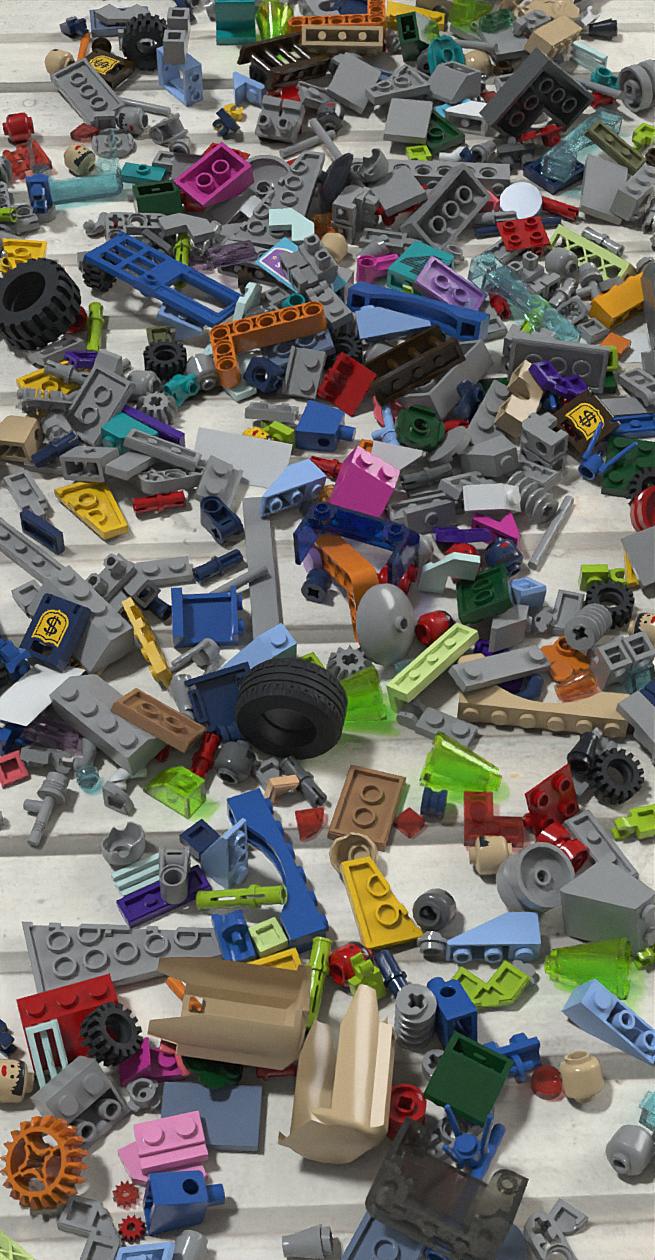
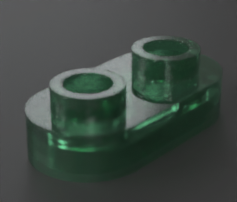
(496, 21)

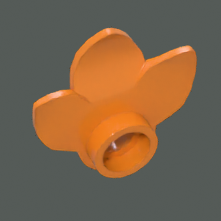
(564, 659)

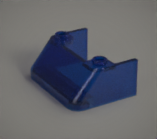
(362, 528)

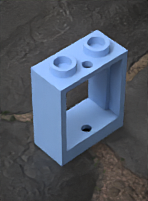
(186, 90)

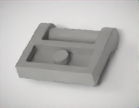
(56, 350)

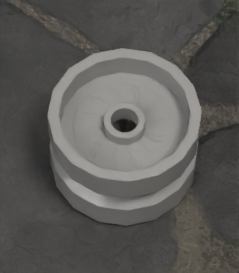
(638, 85)
(533, 878)

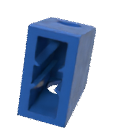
(322, 428)
(452, 1006)
(178, 1200)

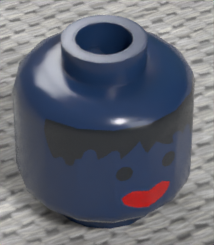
(506, 552)

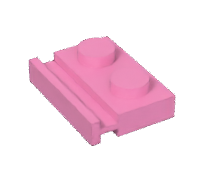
(170, 1142)

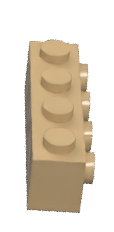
(554, 36)
(342, 39)

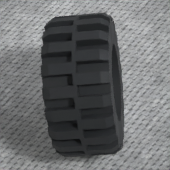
(37, 303)

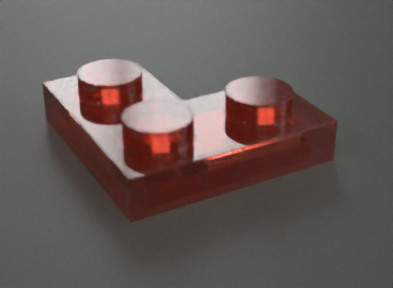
(480, 821)

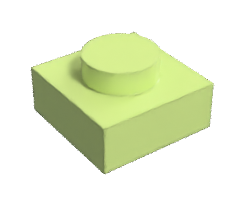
(267, 937)

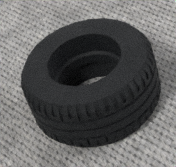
(291, 708)

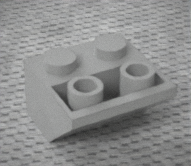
(454, 82)
(83, 1098)

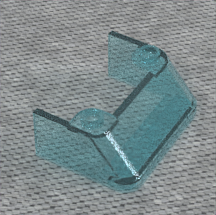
(104, 184)

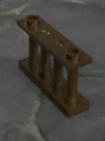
(284, 74)
(413, 364)

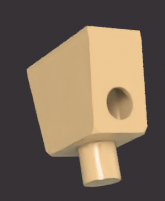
(20, 437)

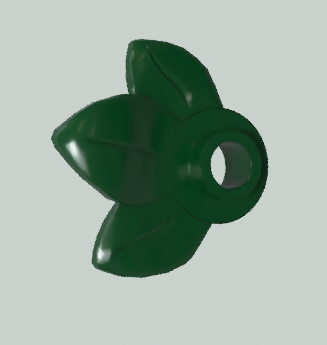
(214, 1073)

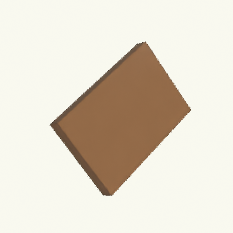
(159, 720)
(367, 805)

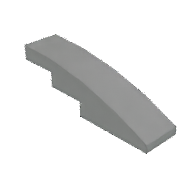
(641, 716)

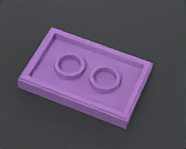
(445, 285)

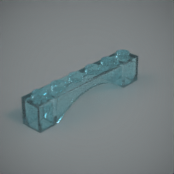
(561, 159)
(494, 277)

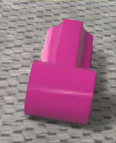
(371, 268)

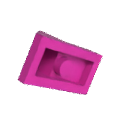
(506, 528)
(149, 1064)

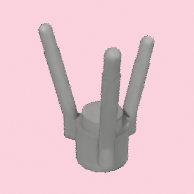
(202, 654)

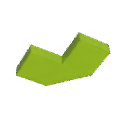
(499, 991)

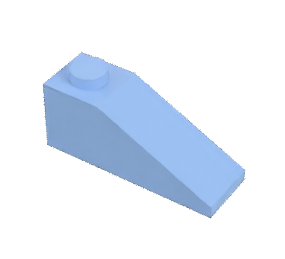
(385, 324)
(269, 645)

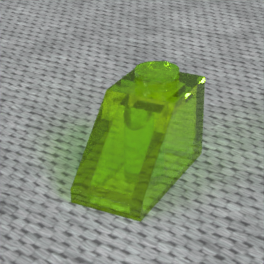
(468, 11)
(178, 790)

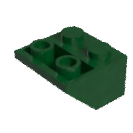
(415, 33)
(157, 197)
(468, 1079)

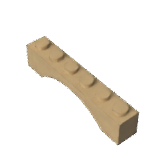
(503, 708)

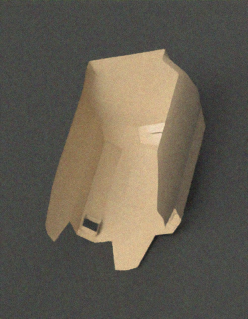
(246, 1012)
(346, 1096)

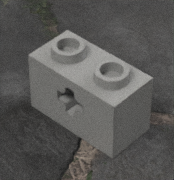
(87, 463)

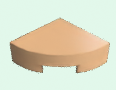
(279, 786)

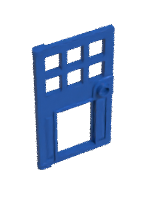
(158, 280)

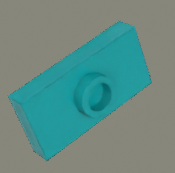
(142, 173)

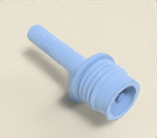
(386, 434)

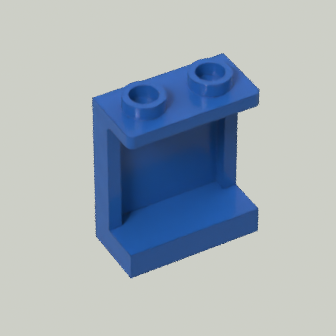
(206, 617)

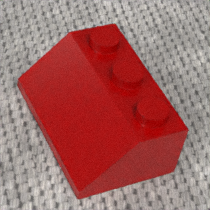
(70, 1007)

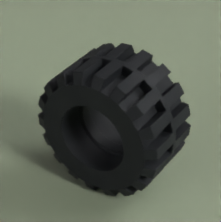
(143, 28)

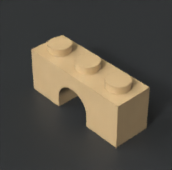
(526, 401)

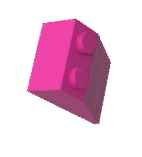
(216, 177)
(364, 483)

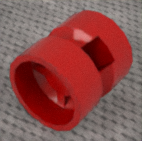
(561, 838)
(405, 1101)

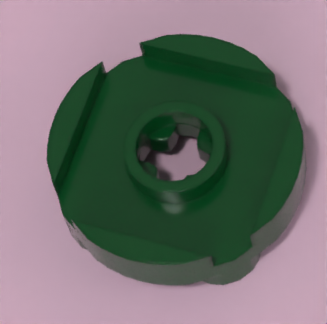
(414, 438)

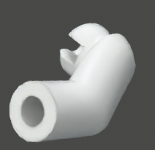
(453, 157)
(121, 775)

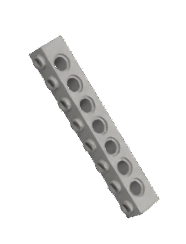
(491, 175)

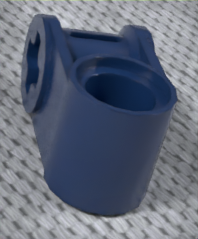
(219, 519)

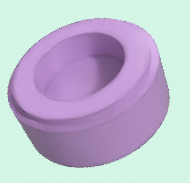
(312, 560)

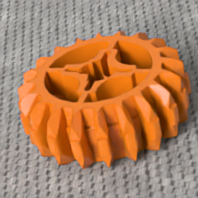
(29, 1154)

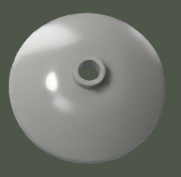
(266, 173)
(385, 624)

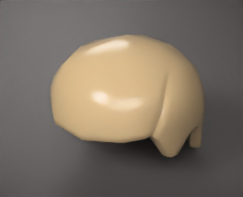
(479, 60)
(352, 847)

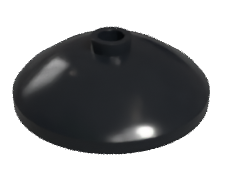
(333, 181)

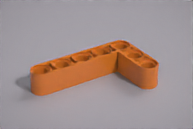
(375, 17)
(261, 331)
(348, 569)

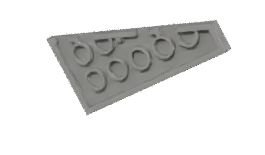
(293, 192)
(79, 953)

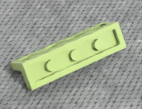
(594, 250)
(430, 665)

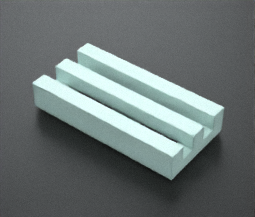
(587, 61)
(137, 872)
(42, 1027)

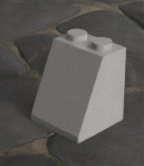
(609, 905)

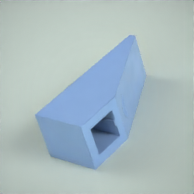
(294, 486)
(228, 857)
(500, 939)
(610, 1020)

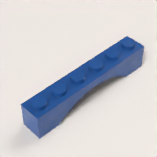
(452, 319)
(299, 915)

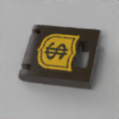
(107, 63)
(584, 416)

